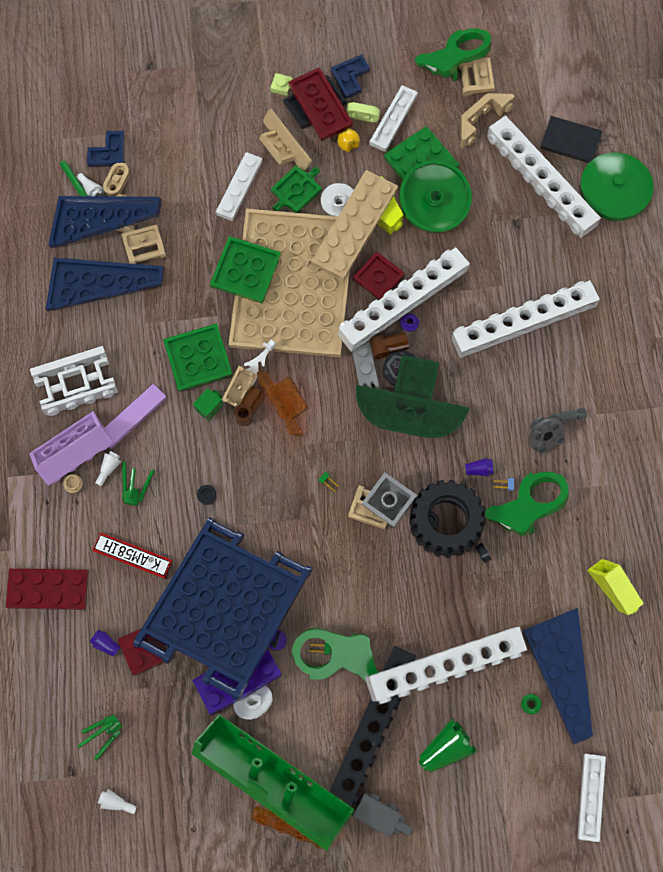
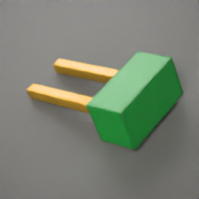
(322, 480)
(327, 649)

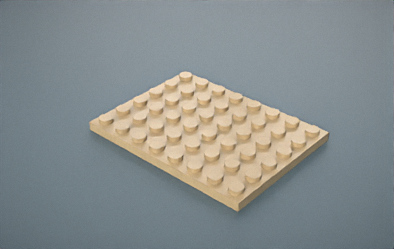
(303, 300)

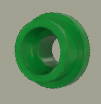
(537, 704)

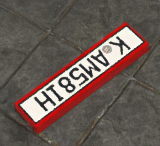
(132, 555)

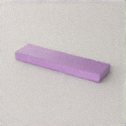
(134, 414)

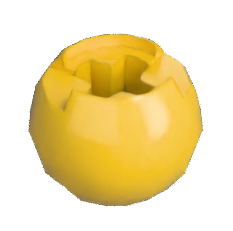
(348, 140)

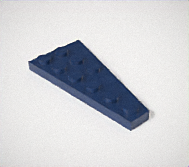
(92, 215)
(87, 281)
(560, 659)

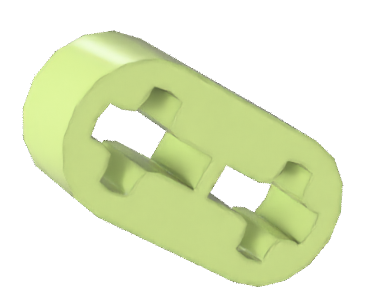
(363, 112)

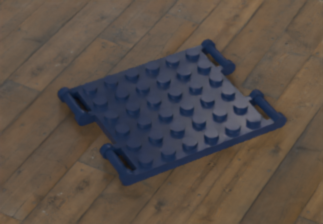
(223, 607)

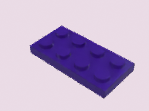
(218, 700)

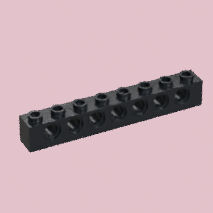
(397, 657)

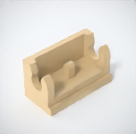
(239, 386)

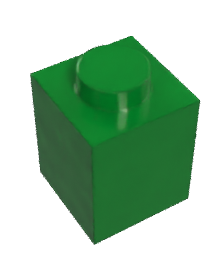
(208, 404)

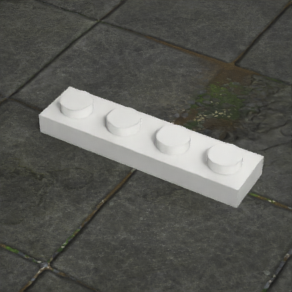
(393, 118)
(239, 186)
(591, 798)

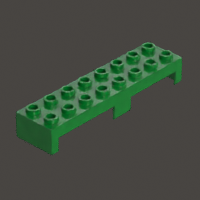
(272, 783)

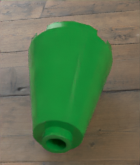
(447, 747)

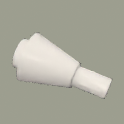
(90, 187)
(109, 464)
(111, 801)

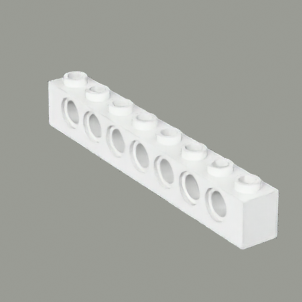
(541, 167)
(452, 259)
(467, 346)
(378, 682)

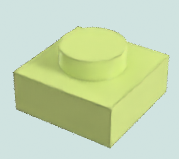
(280, 84)

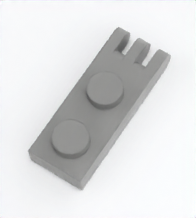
(365, 366)

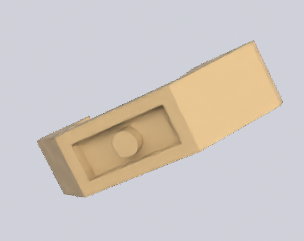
(498, 102)

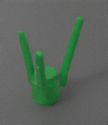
(131, 495)
(109, 725)

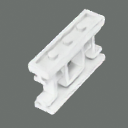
(69, 367)

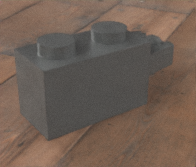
(381, 817)

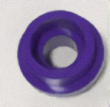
(409, 327)

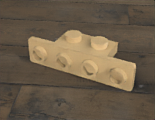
(282, 143)

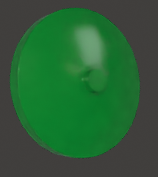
(616, 186)
(435, 196)

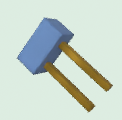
(510, 484)

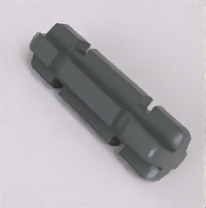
(571, 415)

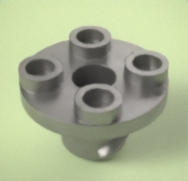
(546, 434)

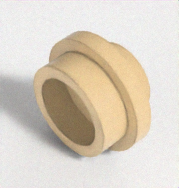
(73, 483)

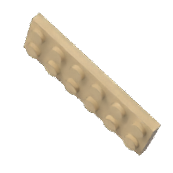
(354, 225)

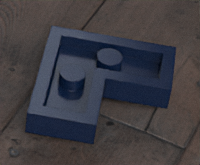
(346, 74)
(110, 154)

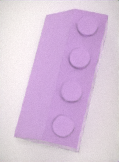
(70, 448)

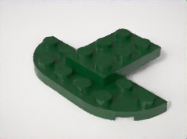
(411, 404)

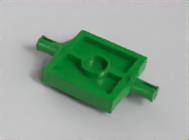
(296, 189)

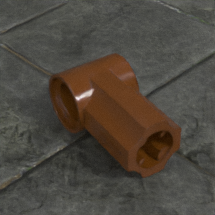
(383, 346)
(249, 405)

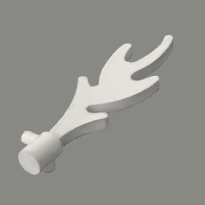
(261, 358)

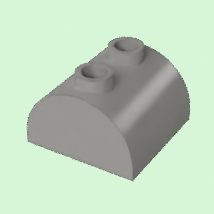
(389, 500)

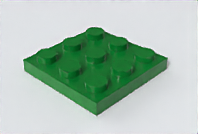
(417, 149)
(245, 269)
(197, 357)

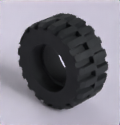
(454, 494)

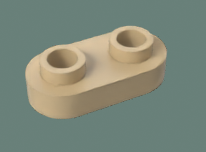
(116, 181)

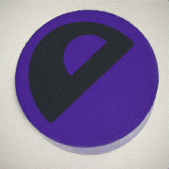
(279, 641)

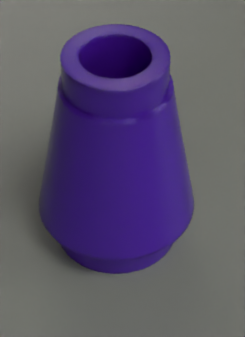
(481, 467)
(104, 643)

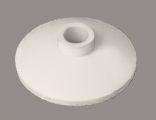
(333, 194)
(254, 704)

